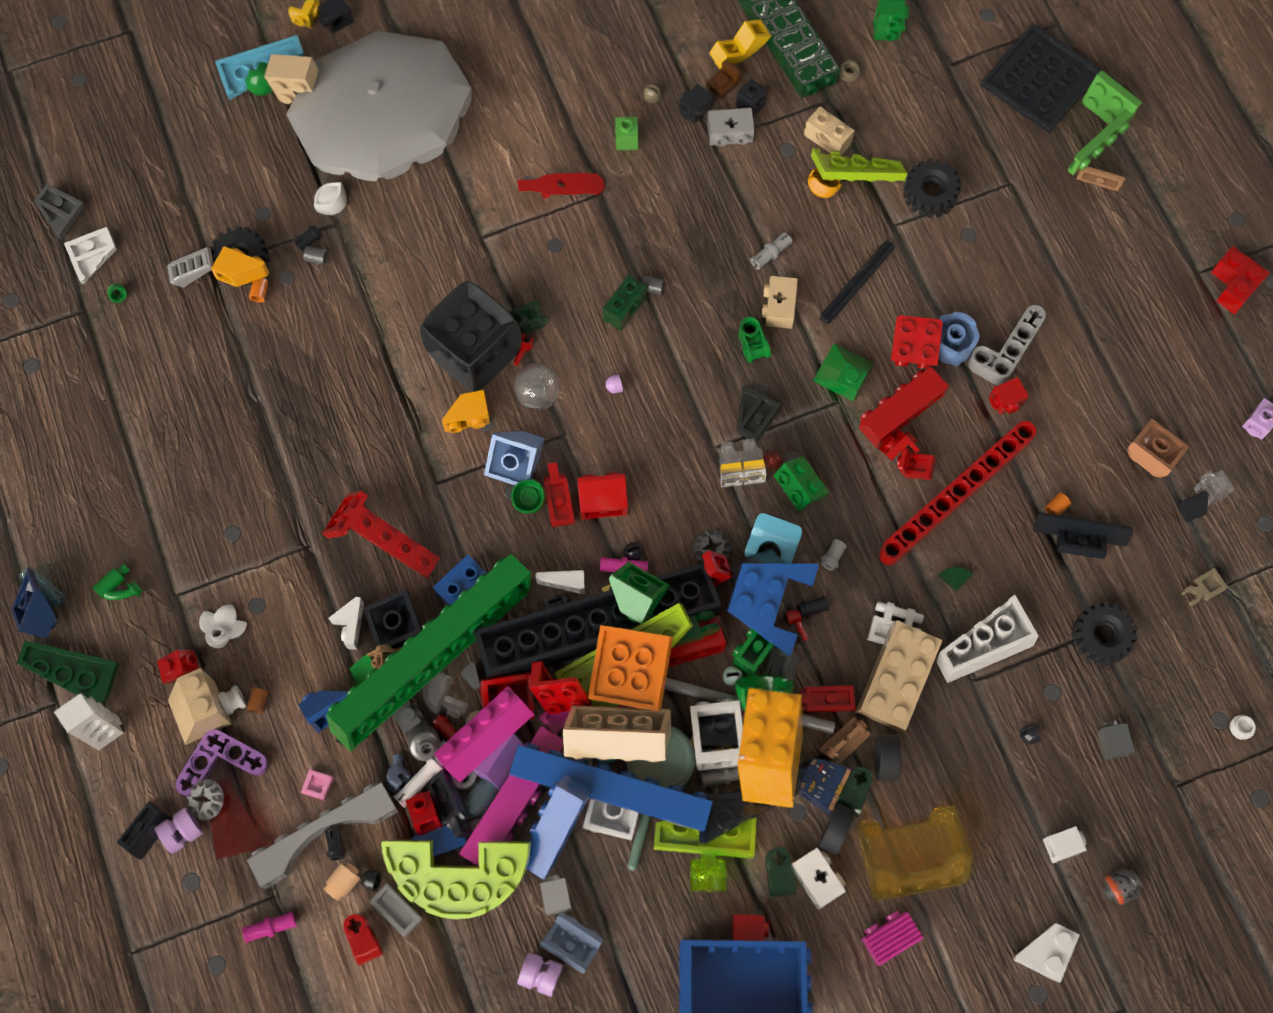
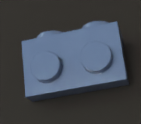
(572, 942)

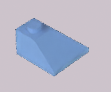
(513, 456)

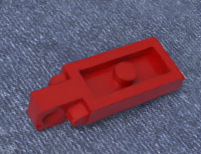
(558, 498)
(827, 699)

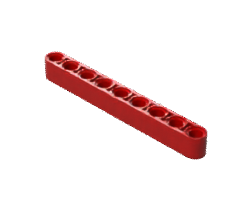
(950, 499)

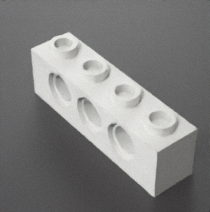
(89, 721)

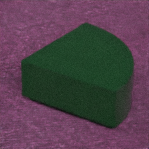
(955, 577)

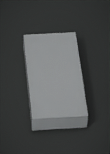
(396, 910)

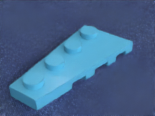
(235, 68)

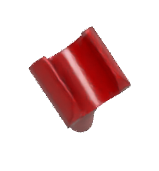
(524, 347)
(795, 617)

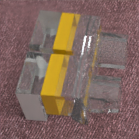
(751, 461)

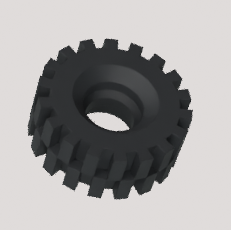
(935, 174)
(244, 240)
(1113, 619)

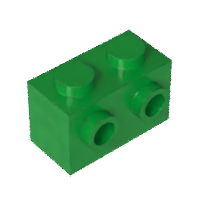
(890, 19)
(753, 653)

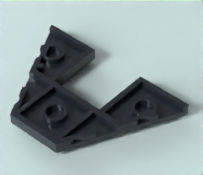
(727, 809)

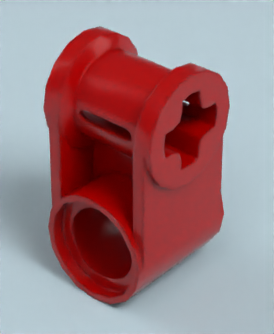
(364, 943)

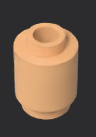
(342, 881)

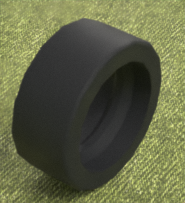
(887, 757)
(837, 829)

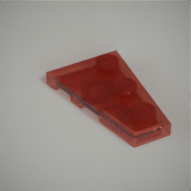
(233, 827)

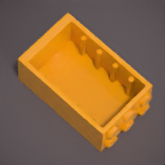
(771, 747)

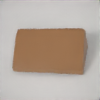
(1100, 178)

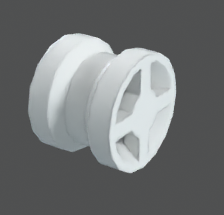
(232, 700)

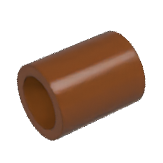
(257, 700)

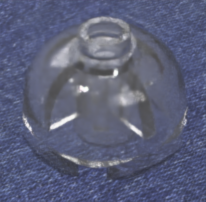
(536, 386)

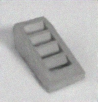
(182, 277)

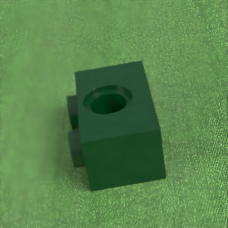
(624, 302)

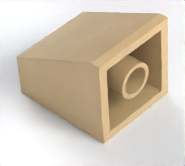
(197, 706)

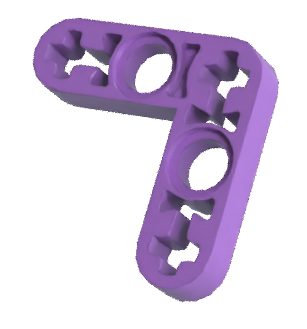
(213, 754)

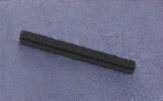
(857, 282)

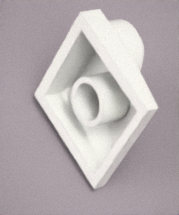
(610, 820)

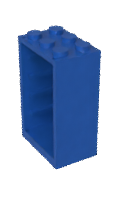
(744, 977)

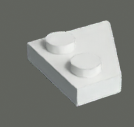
(90, 252)
(1049, 952)

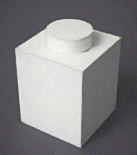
(1065, 844)

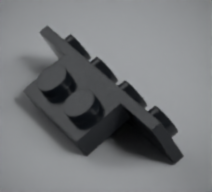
(1082, 535)

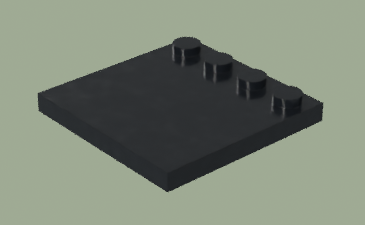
(1040, 78)

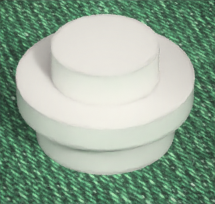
(1242, 727)

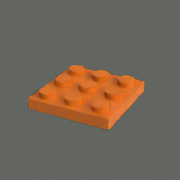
(630, 668)

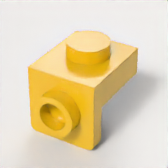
(306, 15)

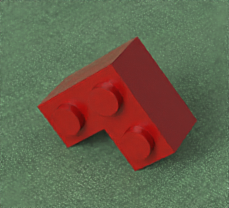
(1241, 276)

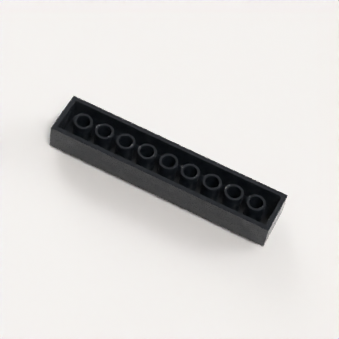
(574, 627)

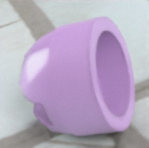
(614, 384)

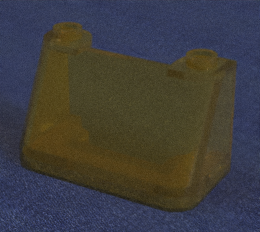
(915, 855)

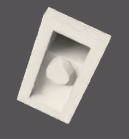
(351, 616)

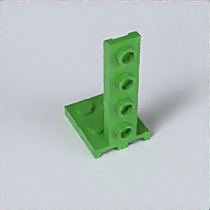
(1112, 105)

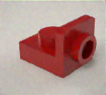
(716, 567)

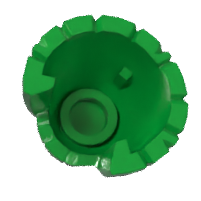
(762, 682)

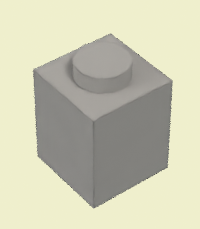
(555, 895)

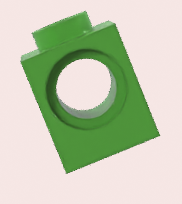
(626, 133)

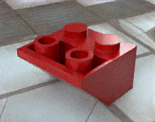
(602, 496)

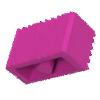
(892, 937)

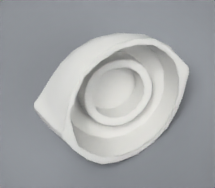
(330, 198)

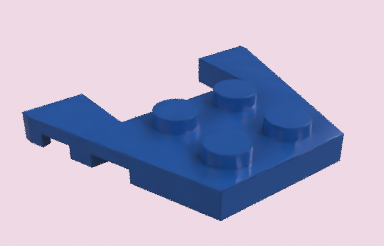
(759, 595)

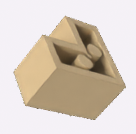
(291, 75)

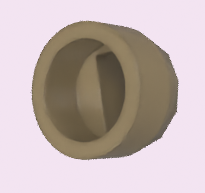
(650, 93)

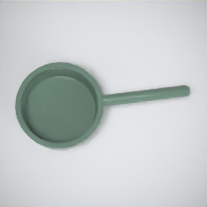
(676, 770)

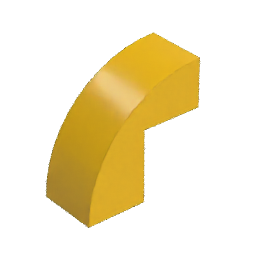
(746, 42)

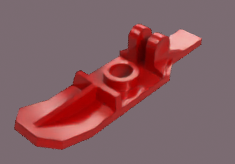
(574, 184)

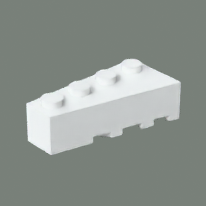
(989, 641)

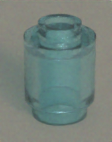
(480, 798)

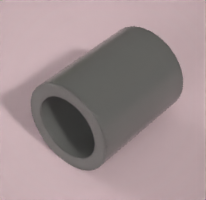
(315, 255)
(654, 285)

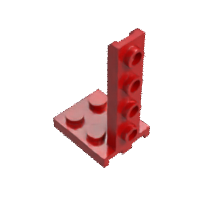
(354, 516)

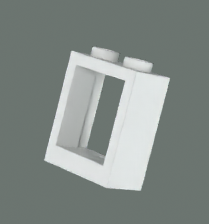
(721, 758)

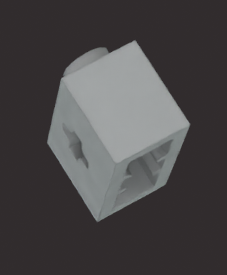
(730, 126)

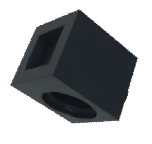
(335, 15)
(752, 96)

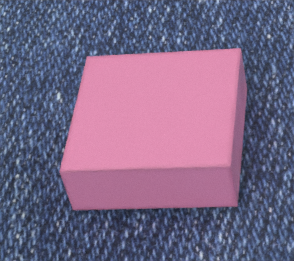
(317, 785)

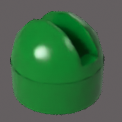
(112, 294)

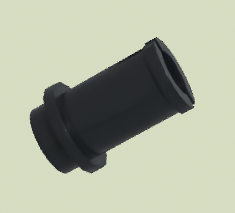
(308, 237)
(813, 607)
(334, 844)

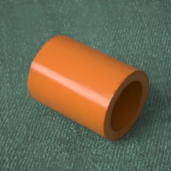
(258, 290)
(1058, 504)

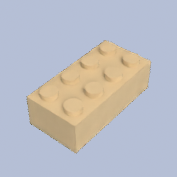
(898, 676)
(617, 733)

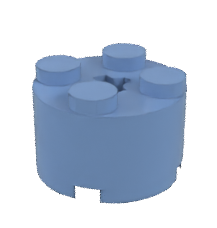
(957, 338)

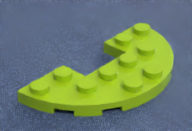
(456, 890)

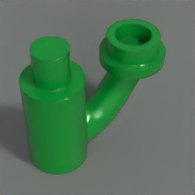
(106, 585)

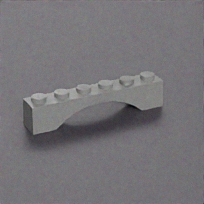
(276, 861)

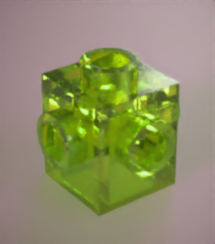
(708, 874)

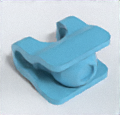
(776, 532)

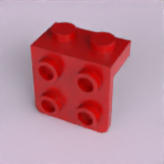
(916, 341)
(557, 694)

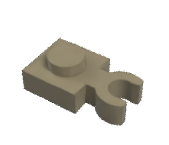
(1206, 586)

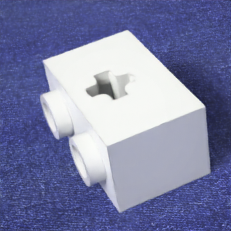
(817, 891)

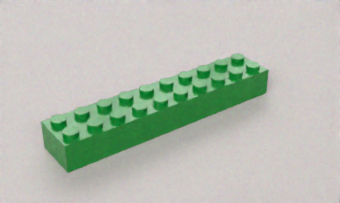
(428, 652)

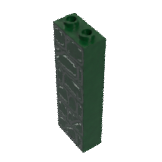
(794, 44)

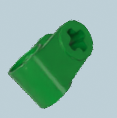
(755, 343)

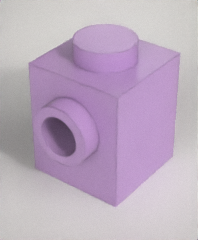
(1260, 420)

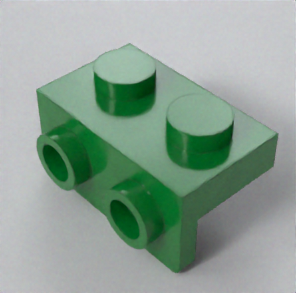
(800, 483)

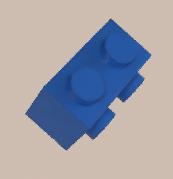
(458, 579)

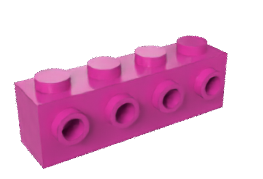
(483, 734)

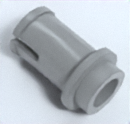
(833, 555)

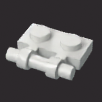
(880, 626)

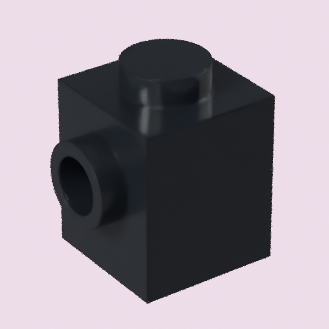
(695, 104)

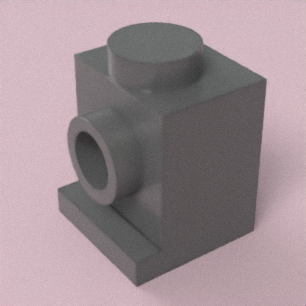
(409, 717)

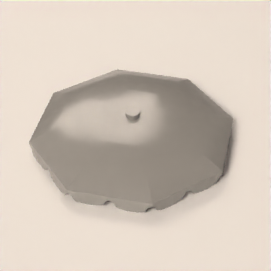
(381, 106)

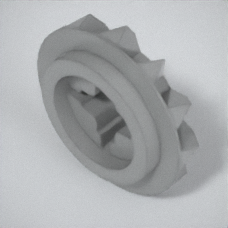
(210, 790)

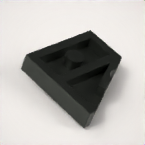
(755, 413)

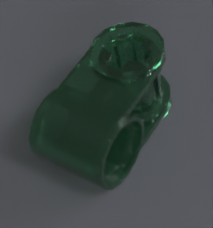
(529, 317)
(854, 795)
(780, 878)

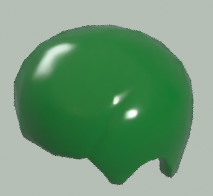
(256, 82)
(528, 496)

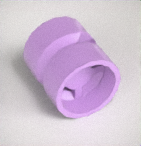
(186, 825)
(540, 974)

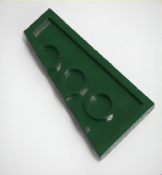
(70, 670)

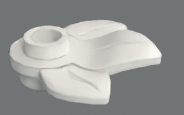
(222, 623)

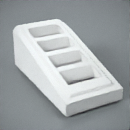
(564, 580)

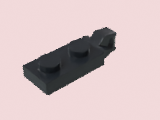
(449, 804)

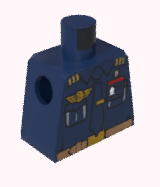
(822, 783)

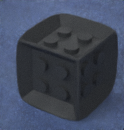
(471, 336)

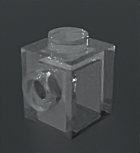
(1216, 485)

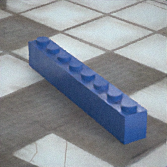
(613, 788)

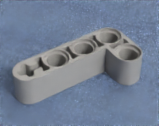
(1014, 344)

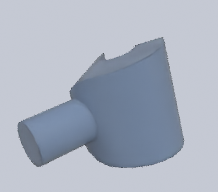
(396, 774)

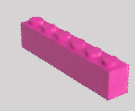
(510, 803)

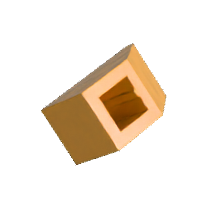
(237, 268)
(467, 412)

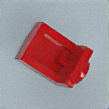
(895, 443)
(916, 465)
(177, 665)

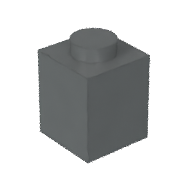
(1115, 740)

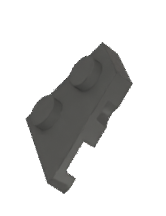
(58, 209)

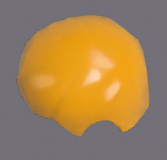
(822, 187)

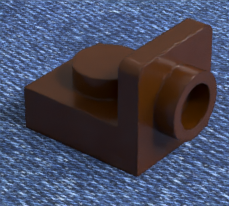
(724, 80)

